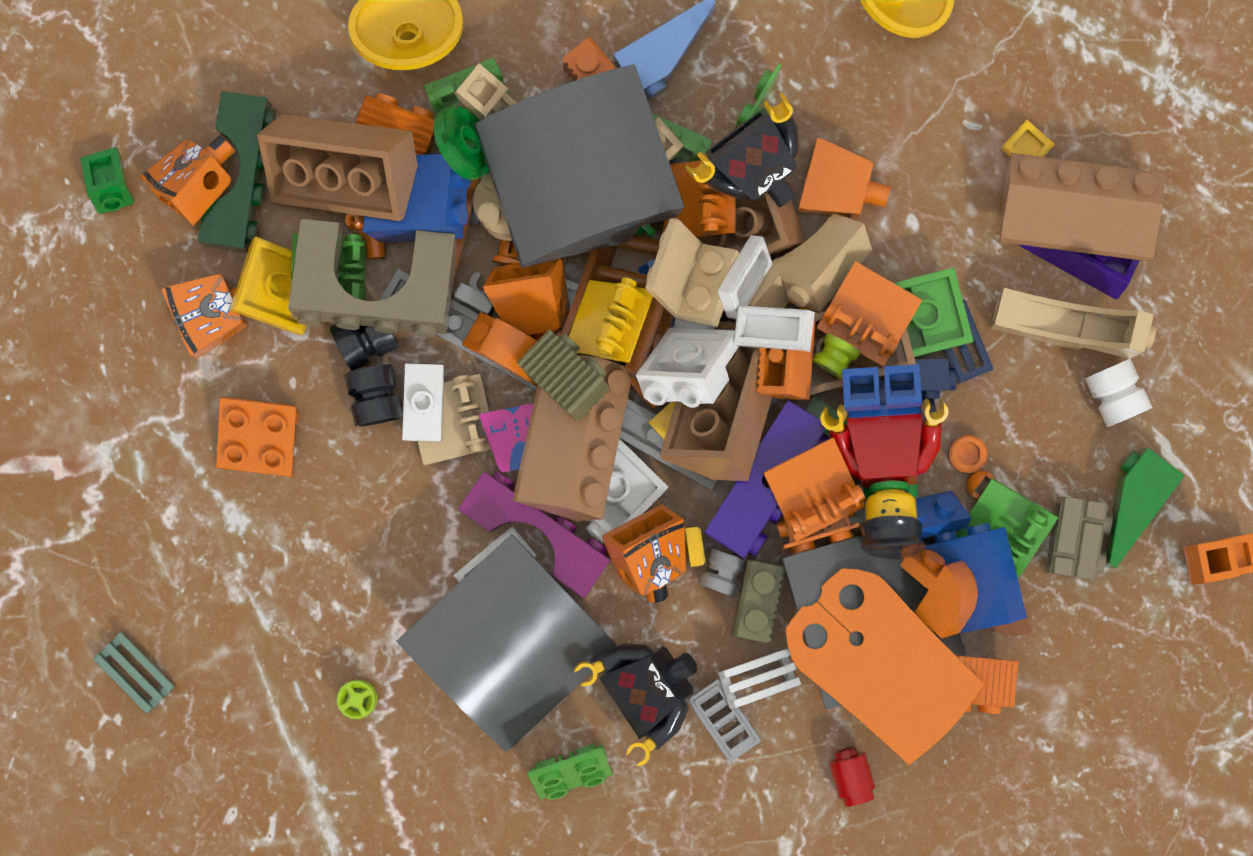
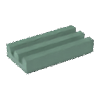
(113, 672)

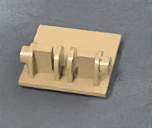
(461, 422)

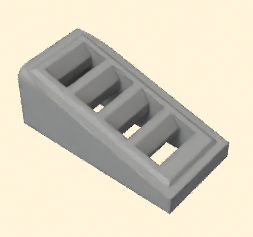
(706, 693)

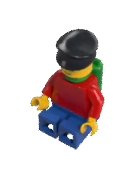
(887, 450)

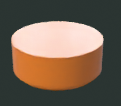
(967, 454)

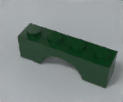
(230, 219)

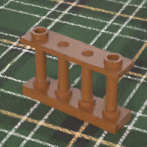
(657, 319)

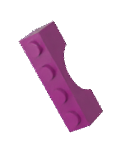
(576, 562)

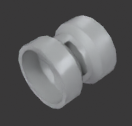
(722, 572)

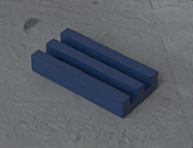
(980, 349)

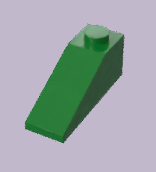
(1138, 498)

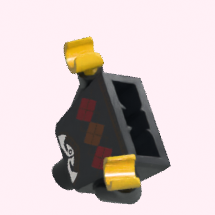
(754, 157)
(647, 689)

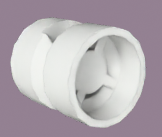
(1118, 393)

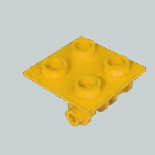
(610, 319)

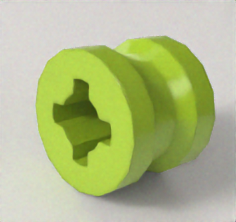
(835, 355)
(351, 702)

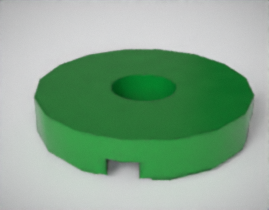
(459, 142)

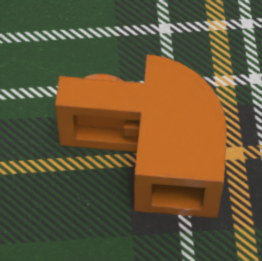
(499, 344)
(1219, 559)
(950, 592)

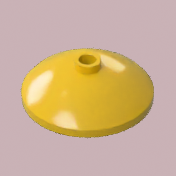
(909, 17)
(405, 31)

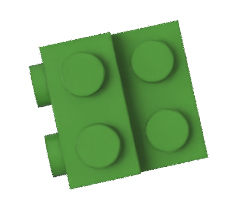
(941, 317)

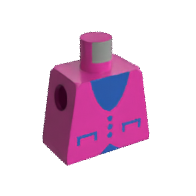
(507, 434)

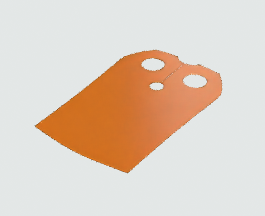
(898, 679)

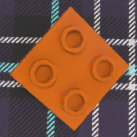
(704, 209)
(869, 313)
(256, 436)
(814, 489)
(837, 532)

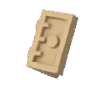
(689, 275)

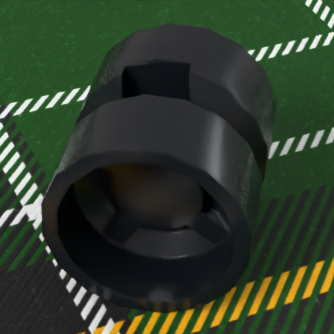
(361, 344)
(373, 395)

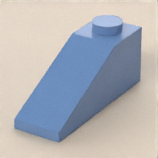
(663, 49)

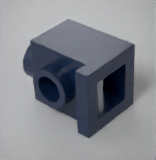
(936, 377)

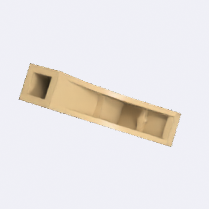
(814, 269)
(1073, 325)

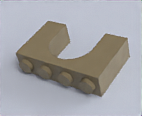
(417, 306)

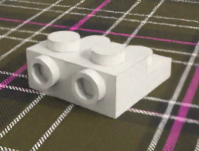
(687, 366)
(630, 492)

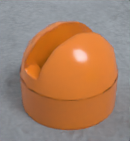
(974, 481)

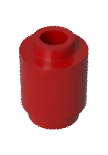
(852, 776)

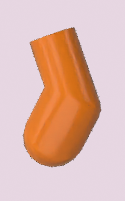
(374, 248)

